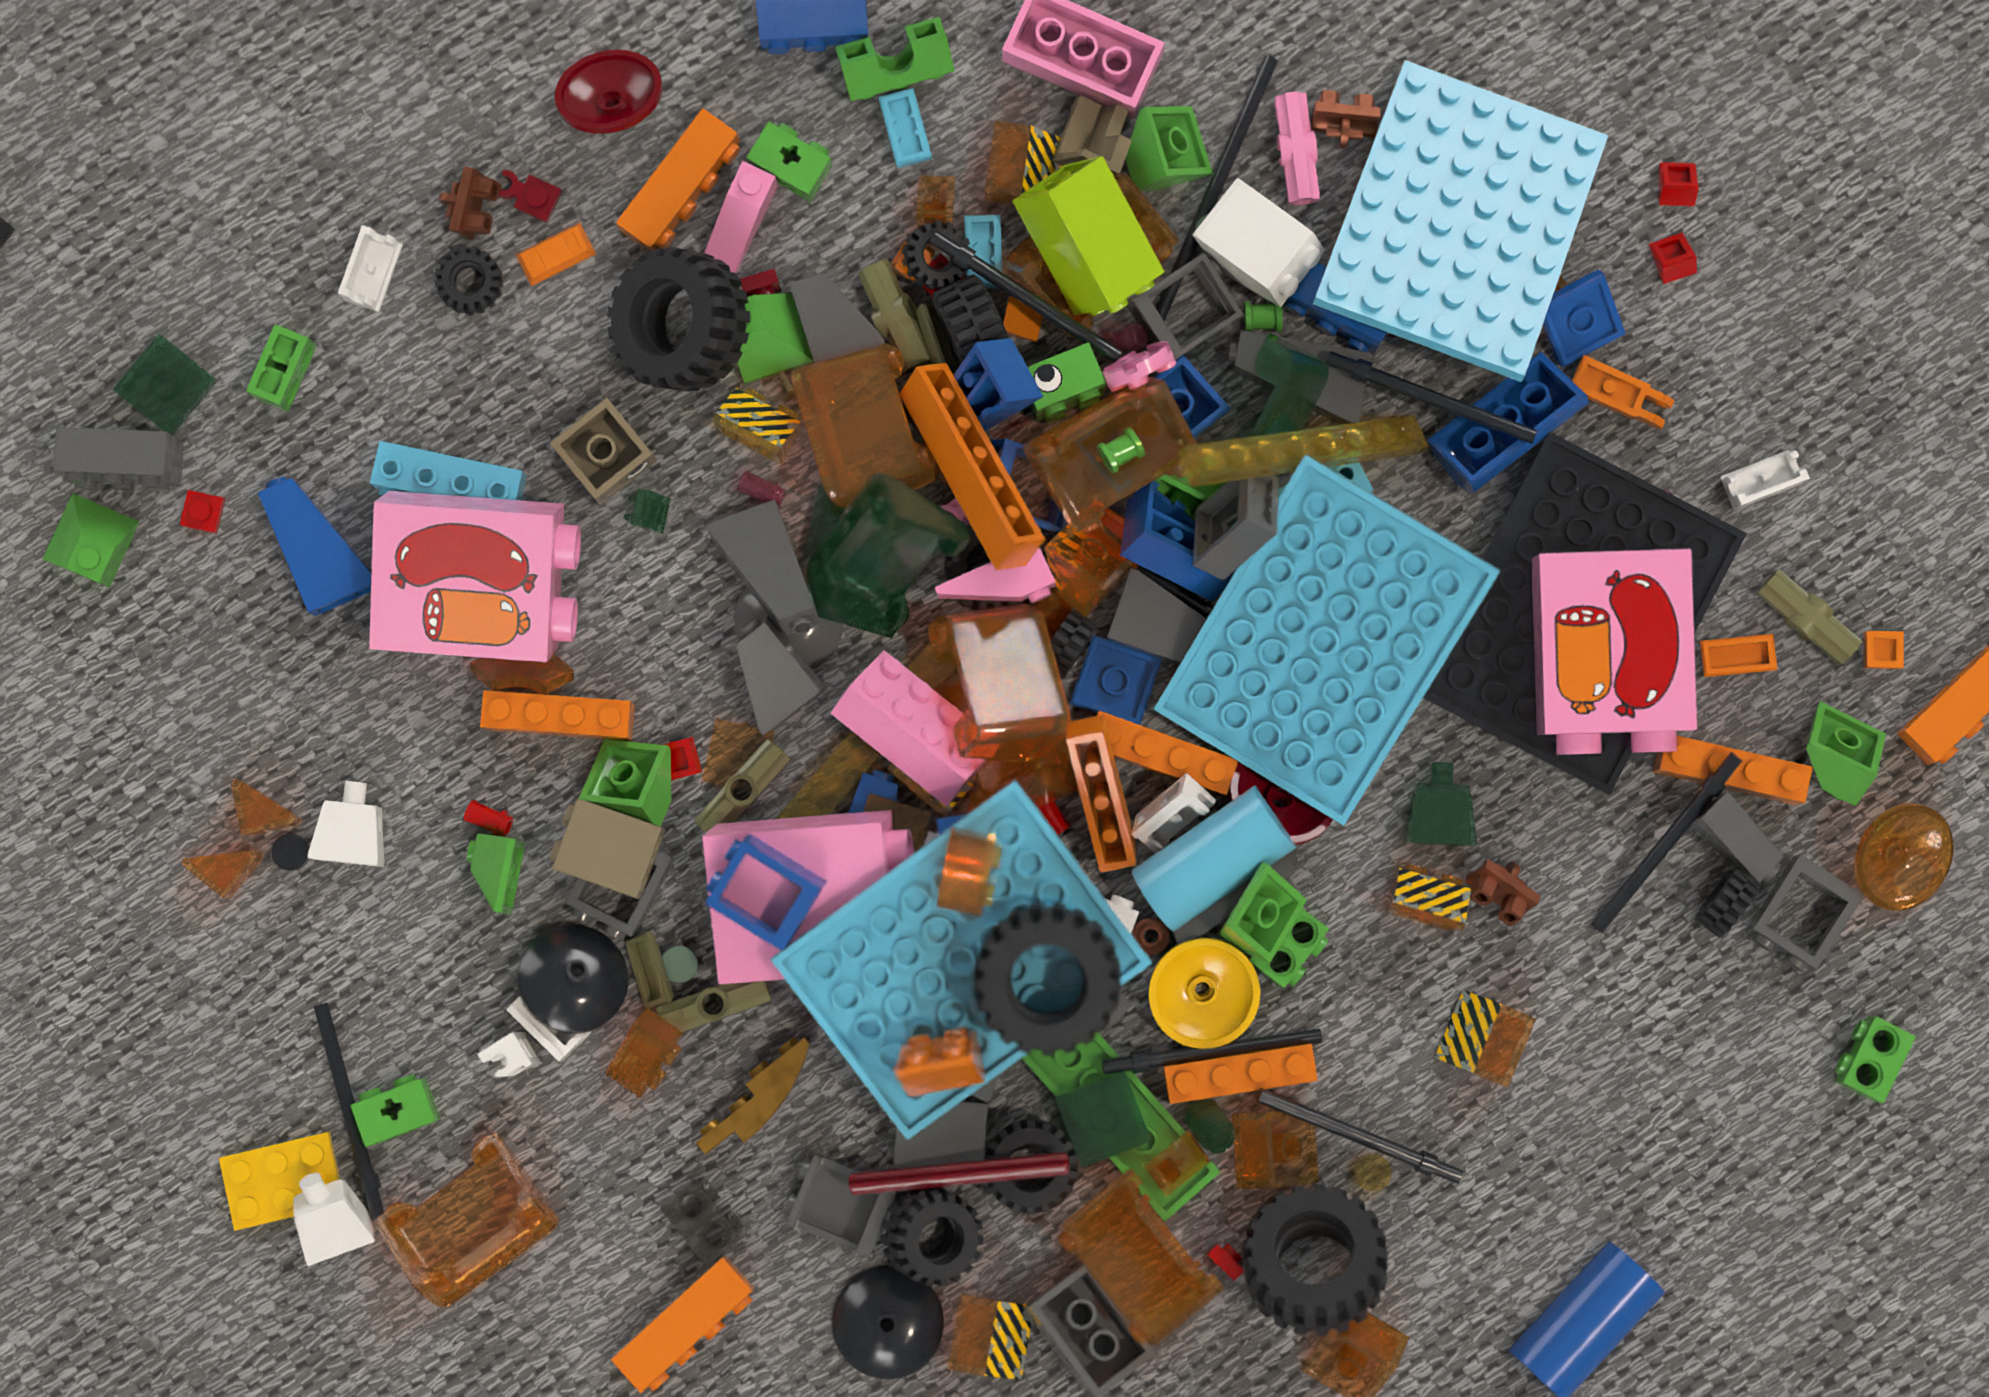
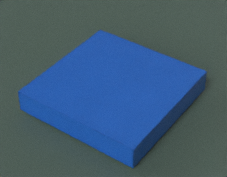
(1582, 318)
(1115, 680)

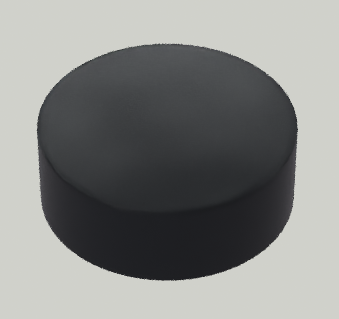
(290, 852)

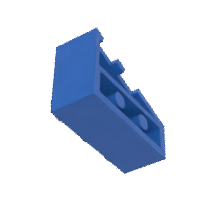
(1359, 335)
(996, 381)
(1162, 541)

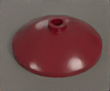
(608, 91)
(1296, 816)

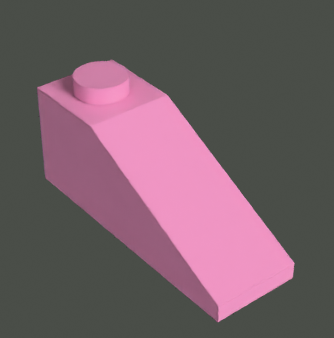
(741, 214)
(1003, 585)

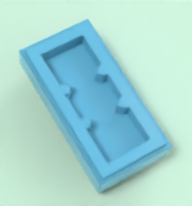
(905, 128)
(985, 239)

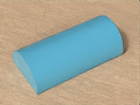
(1212, 859)

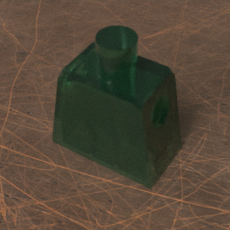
(1441, 811)

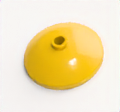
(1210, 1017)

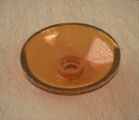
(1917, 859)

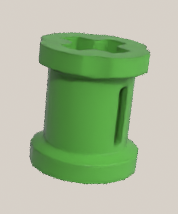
(1262, 316)
(1121, 450)

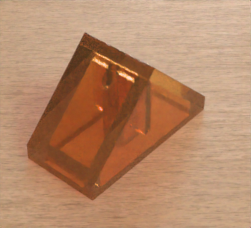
(935, 199)
(258, 812)
(225, 871)
(1176, 1163)

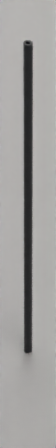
(1215, 186)

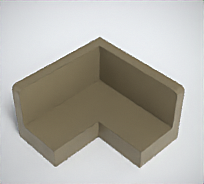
(1093, 133)

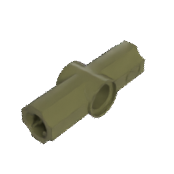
(894, 313)
(1809, 616)
(759, 771)
(737, 997)

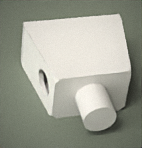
(349, 830)
(330, 1219)

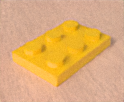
(267, 1179)

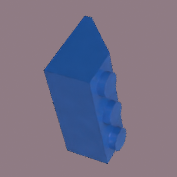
(810, 23)

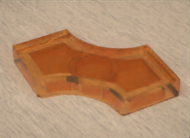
(517, 673)

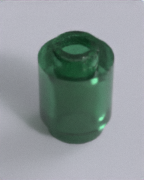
(1210, 1126)

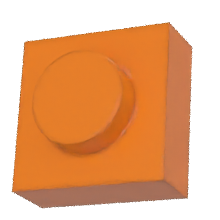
(1883, 650)

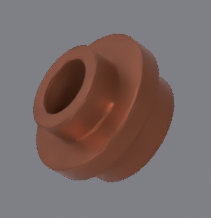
(1159, 927)

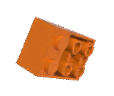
(940, 1062)

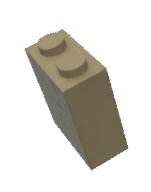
(607, 848)

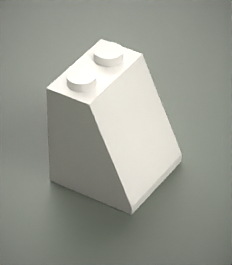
(1258, 243)

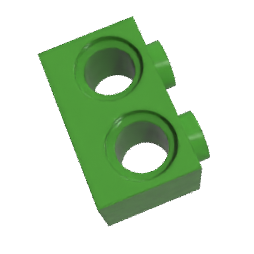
(281, 368)
(1295, 951)
(1883, 1064)

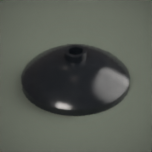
(568, 1001)
(880, 1295)

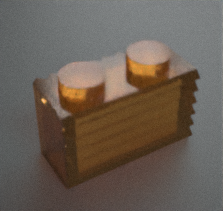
(967, 871)
(644, 1053)

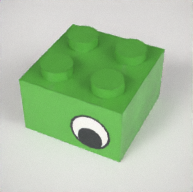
(1067, 382)

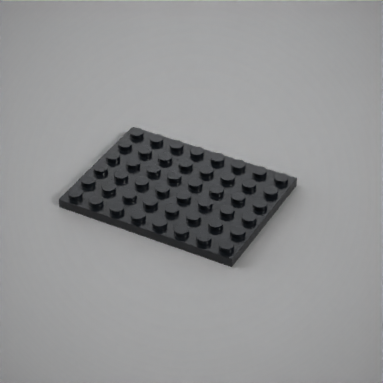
(1566, 506)

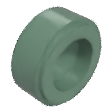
(680, 964)

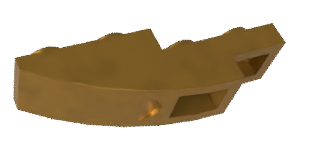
(770, 1089)

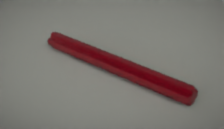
(959, 1173)

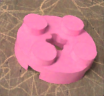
(1134, 368)

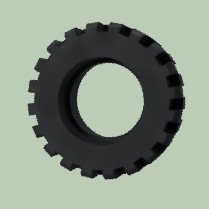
(641, 312)
(1037, 1028)
(1307, 1215)

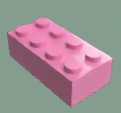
(1083, 52)
(908, 726)

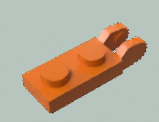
(1619, 391)

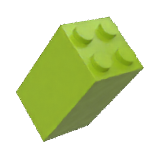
(1089, 237)

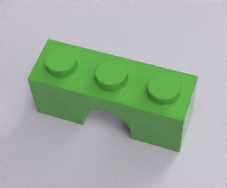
(923, 58)

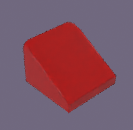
(1678, 184)
(1673, 258)

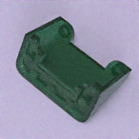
(1298, 385)
(878, 553)

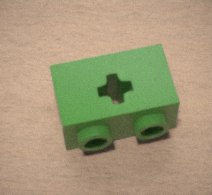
(801, 177)
(417, 1111)

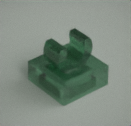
(649, 510)

